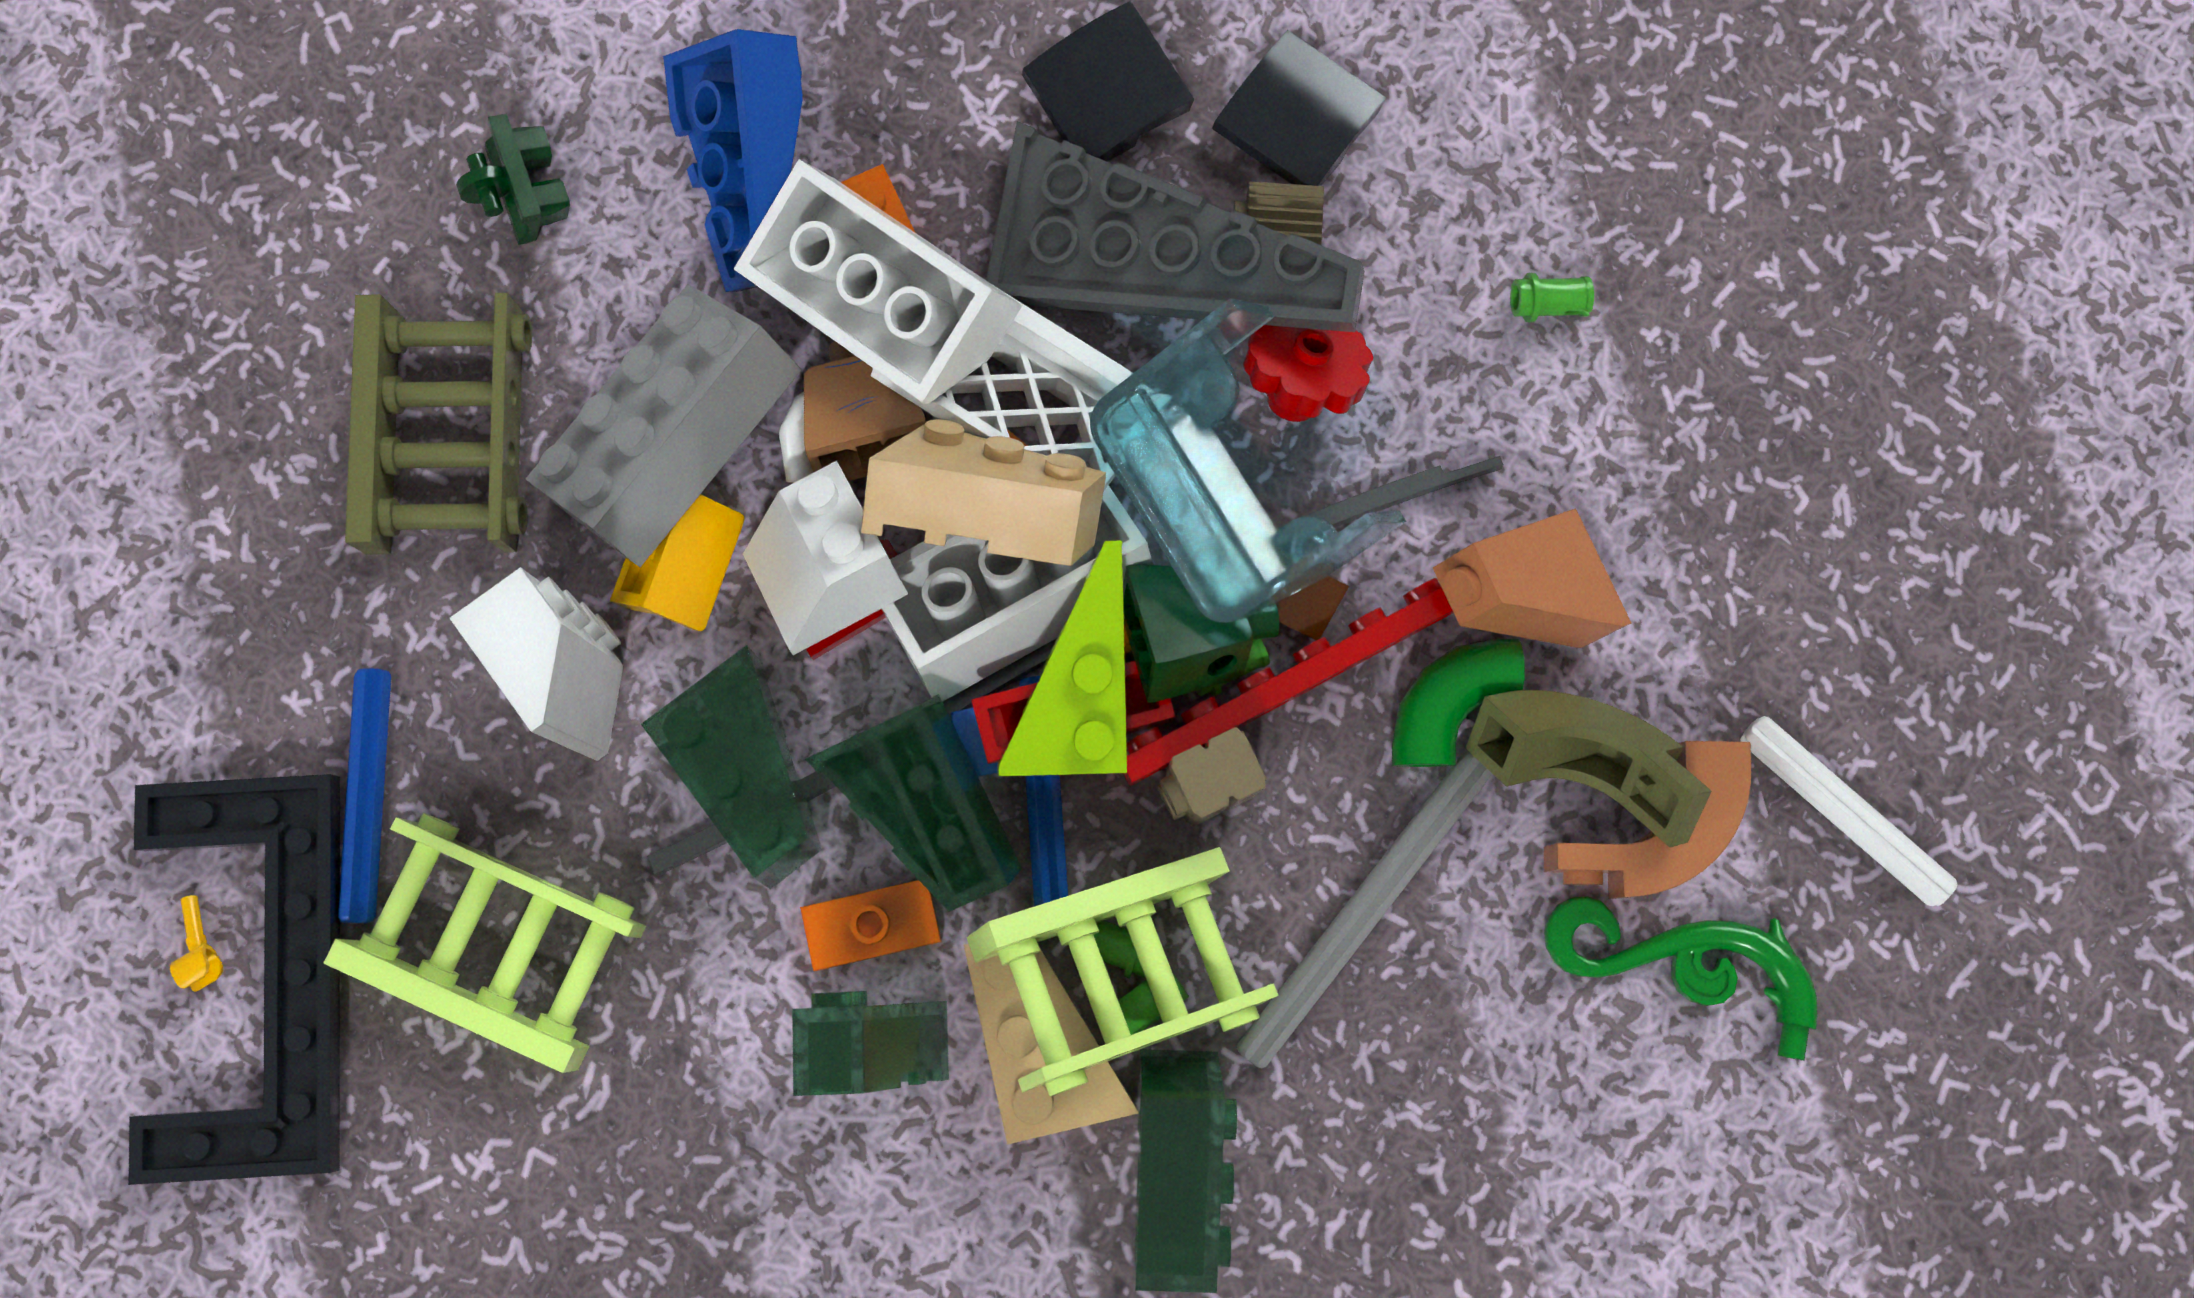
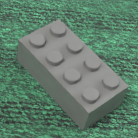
(664, 423)

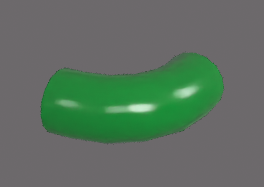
(1447, 694)

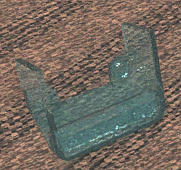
(1191, 492)

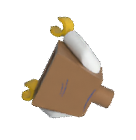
(843, 418)

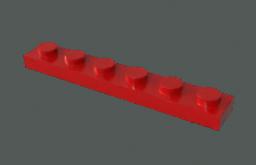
(1266, 692)

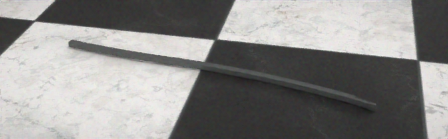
(1336, 514)

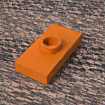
(870, 925)

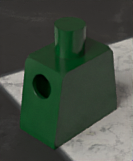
(1176, 643)

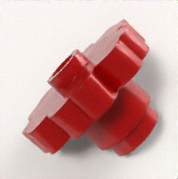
(1308, 369)

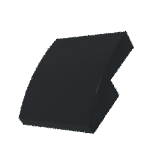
(1108, 84)
(1298, 112)

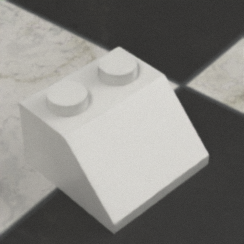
(817, 562)

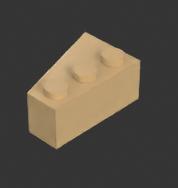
(985, 491)
(1015, 1053)

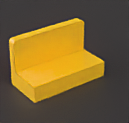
(685, 568)

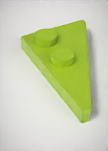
(1079, 705)

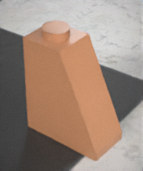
(1535, 584)

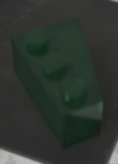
(738, 766)
(925, 800)
(867, 1047)
(1182, 1172)

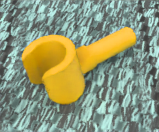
(201, 963)

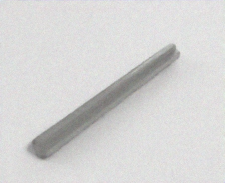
(1363, 911)

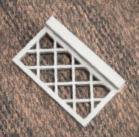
(1044, 360)

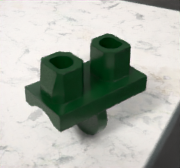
(511, 155)

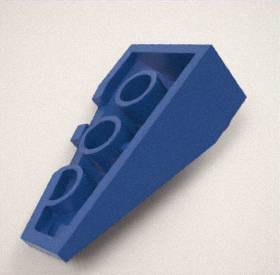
(742, 115)

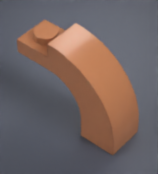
(1649, 863)

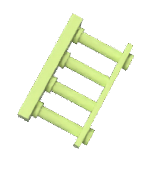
(1074, 922)
(492, 1009)

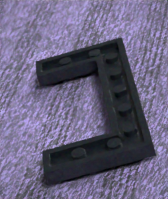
(301, 1078)

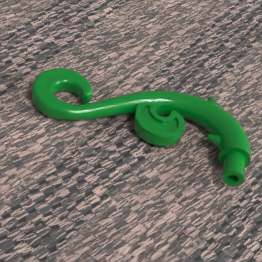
(1792, 983)

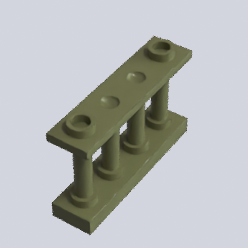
(381, 394)

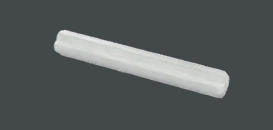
(1849, 812)

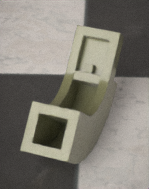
(1592, 743)

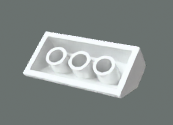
(875, 285)
(986, 610)
(547, 659)

